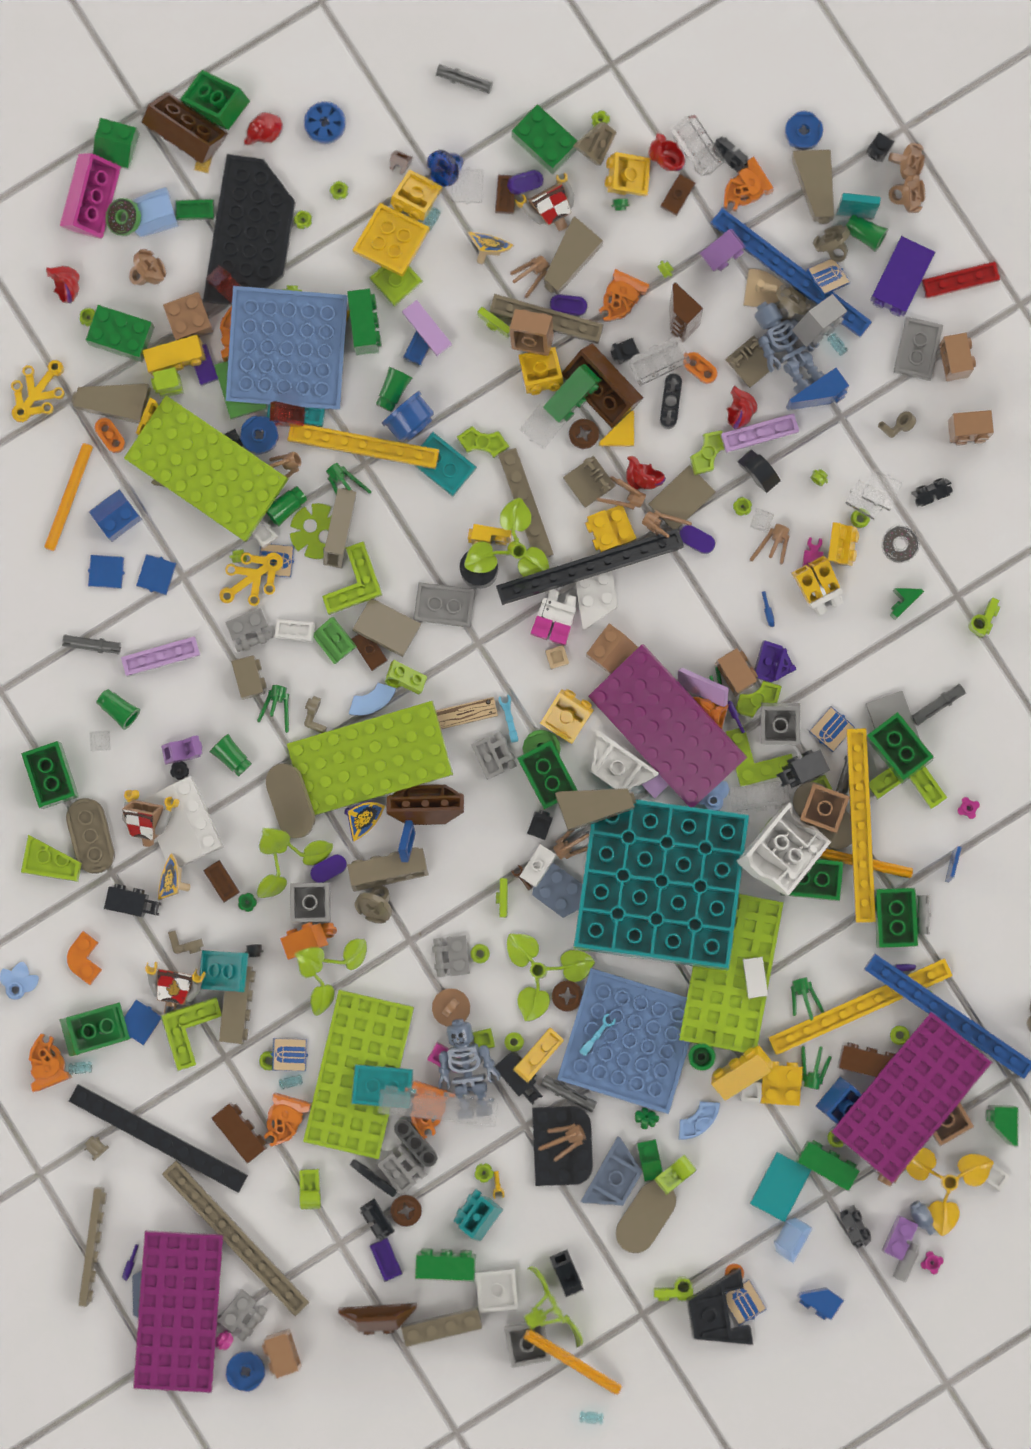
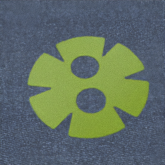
(302, 538)

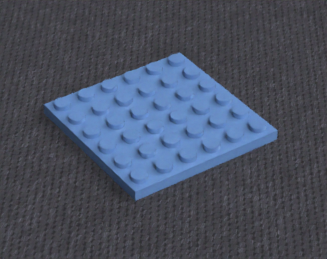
(286, 347)
(636, 1056)

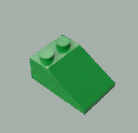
(215, 99)
(94, 1029)

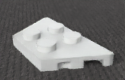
(595, 597)
(618, 766)

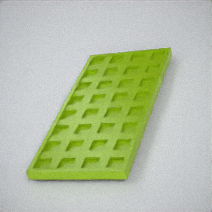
(206, 468)
(372, 758)
(718, 1000)
(360, 1033)

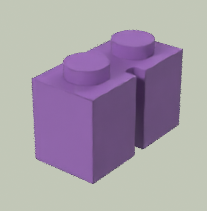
(722, 250)
(896, 1241)

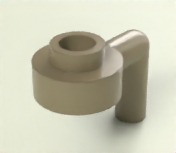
(904, 422)
(312, 707)
(192, 947)

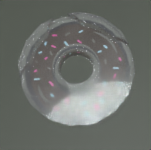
(900, 555)

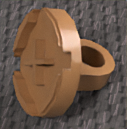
(911, 161)
(912, 194)
(149, 268)
(450, 1005)

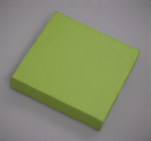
(394, 286)

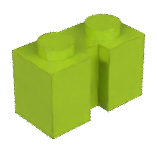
(167, 382)

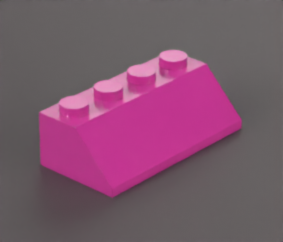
(90, 195)

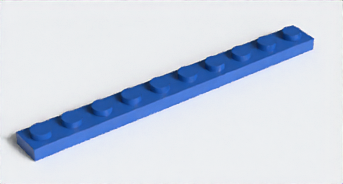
(786, 269)
(952, 1017)

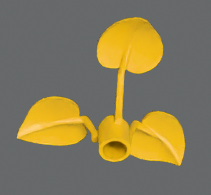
(973, 1168)

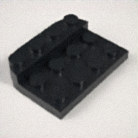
(574, 1166)

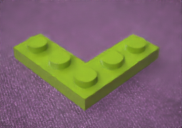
(363, 591)
(751, 772)
(922, 781)
(176, 1024)

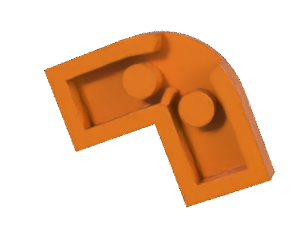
(78, 958)

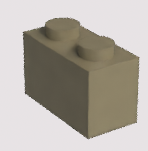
(248, 677)

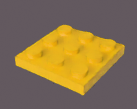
(391, 239)

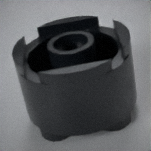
(477, 580)

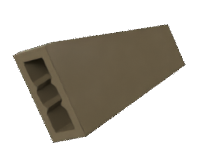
(815, 178)
(571, 256)
(114, 401)
(339, 528)
(591, 806)

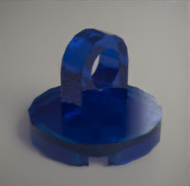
(444, 167)

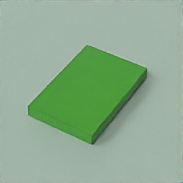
(235, 409)

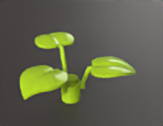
(515, 517)
(276, 841)
(521, 950)
(311, 961)
(537, 1317)

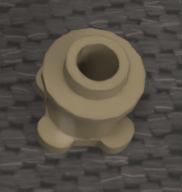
(95, 1147)

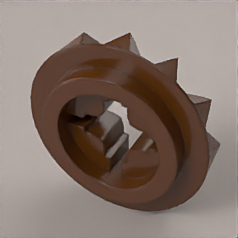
(586, 425)
(561, 989)
(401, 1218)

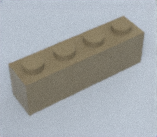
(386, 870)
(236, 1012)
(441, 1327)

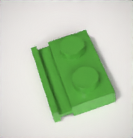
(334, 640)

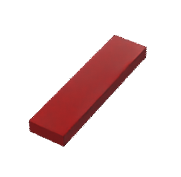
(960, 280)

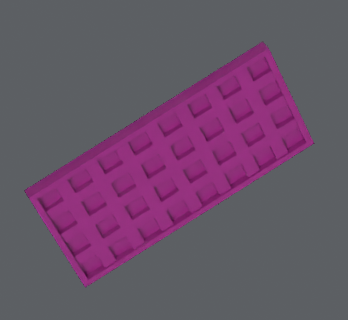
(667, 726)
(911, 1097)
(178, 1311)

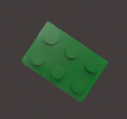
(544, 139)
(364, 321)
(119, 333)
(899, 748)
(546, 773)
(50, 775)
(820, 882)
(896, 918)
(445, 1265)

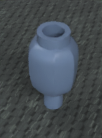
(922, 1216)

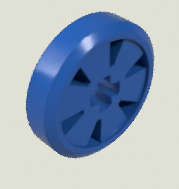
(330, 132)

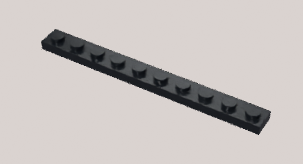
(589, 567)
(158, 1138)

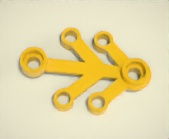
(36, 393)
(253, 576)

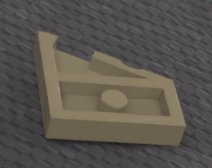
(596, 143)

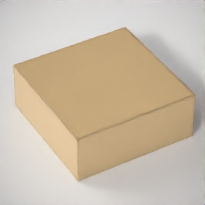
(557, 657)

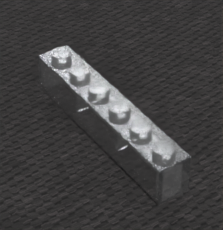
(438, 1107)

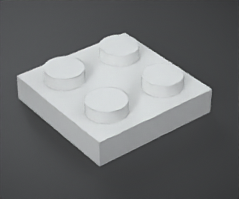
(496, 1290)

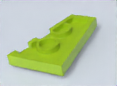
(48, 862)

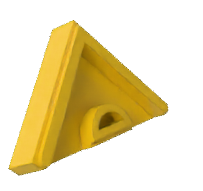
(148, 412)
(621, 434)

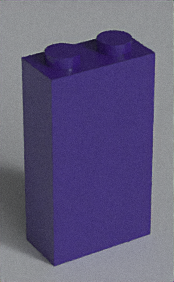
(902, 276)

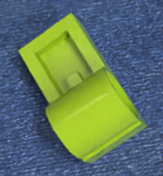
(991, 610)
(404, 676)
(675, 1174)
(310, 1189)
(665, 1294)

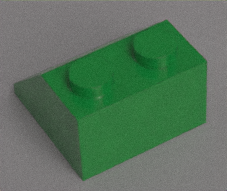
(115, 142)
(1004, 1122)

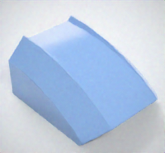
(156, 212)
(792, 1238)

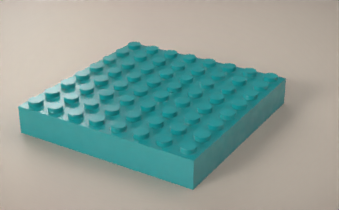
(663, 884)

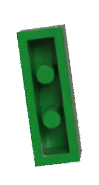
(572, 394)
(828, 1164)

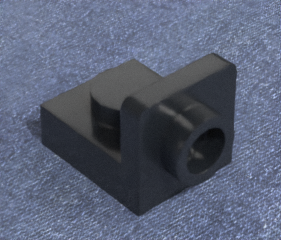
(879, 147)
(624, 351)
(540, 824)

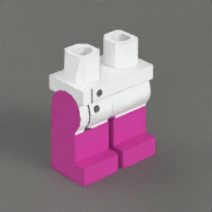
(556, 612)

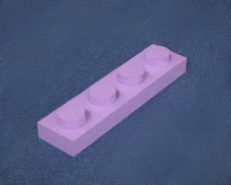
(760, 433)
(160, 656)

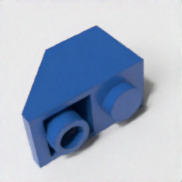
(822, 1300)

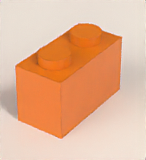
(308, 937)

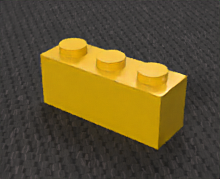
(175, 354)
(741, 1072)

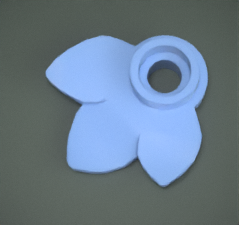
(717, 793)
(18, 977)

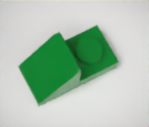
(908, 596)
(649, 1159)

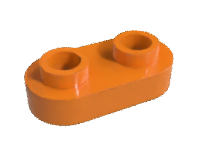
(700, 368)
(110, 435)

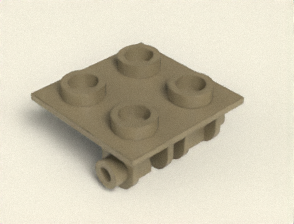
(749, 362)
(589, 481)

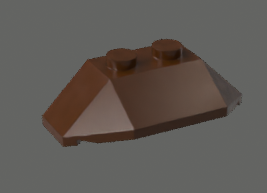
(426, 804)
(377, 1317)

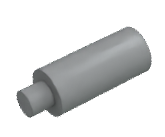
(904, 1267)

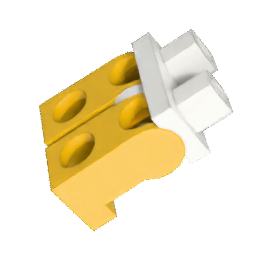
(822, 591)

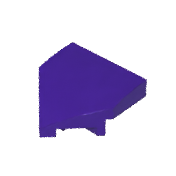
(773, 662)

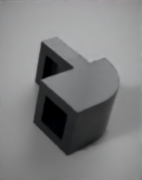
(760, 470)
(566, 1273)

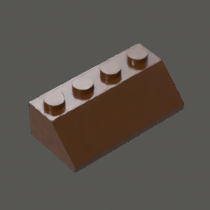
(184, 127)
(684, 313)
(615, 393)

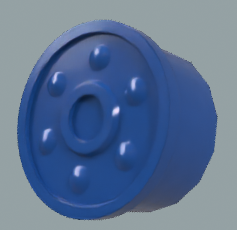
(409, 418)

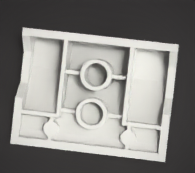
(190, 827)
(784, 851)

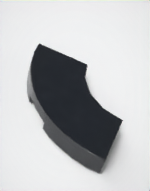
(373, 1178)

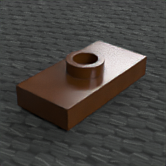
(678, 195)
(504, 198)
(370, 652)
(221, 881)

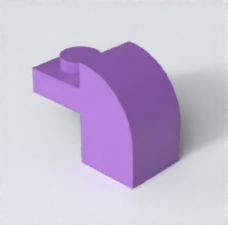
(182, 750)

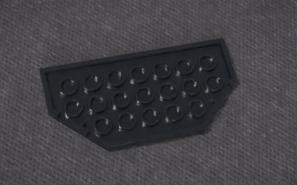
(250, 226)

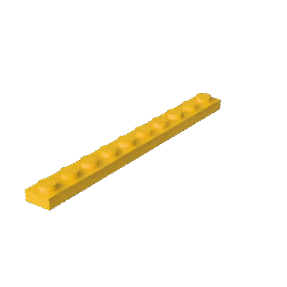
(860, 825)
(854, 1009)

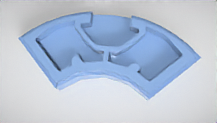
(373, 701)
(699, 1121)

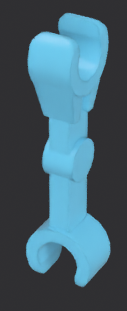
(509, 718)
(587, 1046)

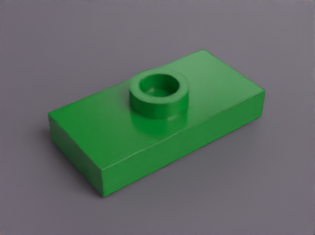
(195, 209)

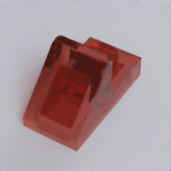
(222, 282)
(287, 414)

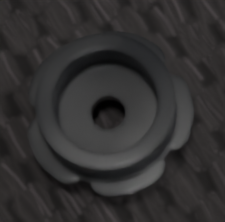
(184, 770)
(254, 950)

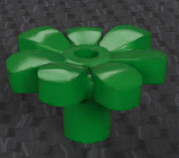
(646, 1118)

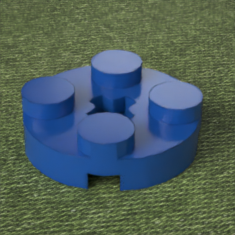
(795, 123)
(259, 445)
(256, 1372)

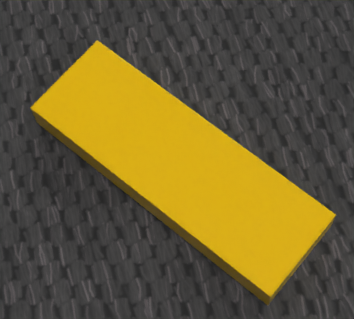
(538, 1055)

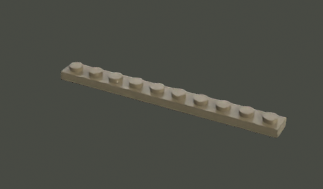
(236, 1238)

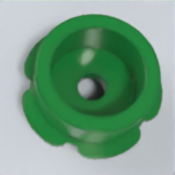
(620, 204)
(243, 898)

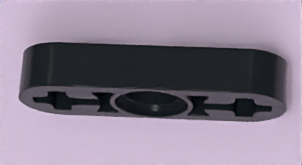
(667, 386)

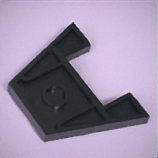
(710, 1312)

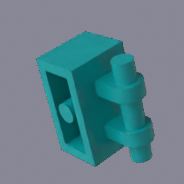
(479, 1218)

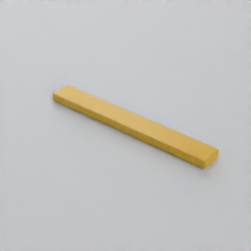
(364, 445)

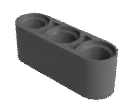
(417, 1152)

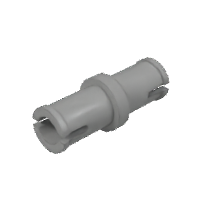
(923, 914)

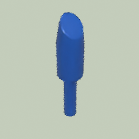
(768, 611)

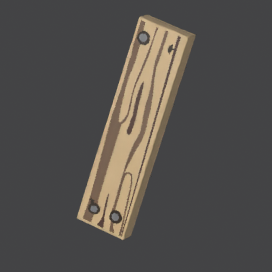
(467, 713)

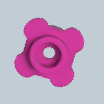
(974, 805)
(931, 1257)
(224, 1340)

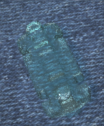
(432, 217)
(837, 344)
(80, 1068)
(291, 1081)
(591, 1417)

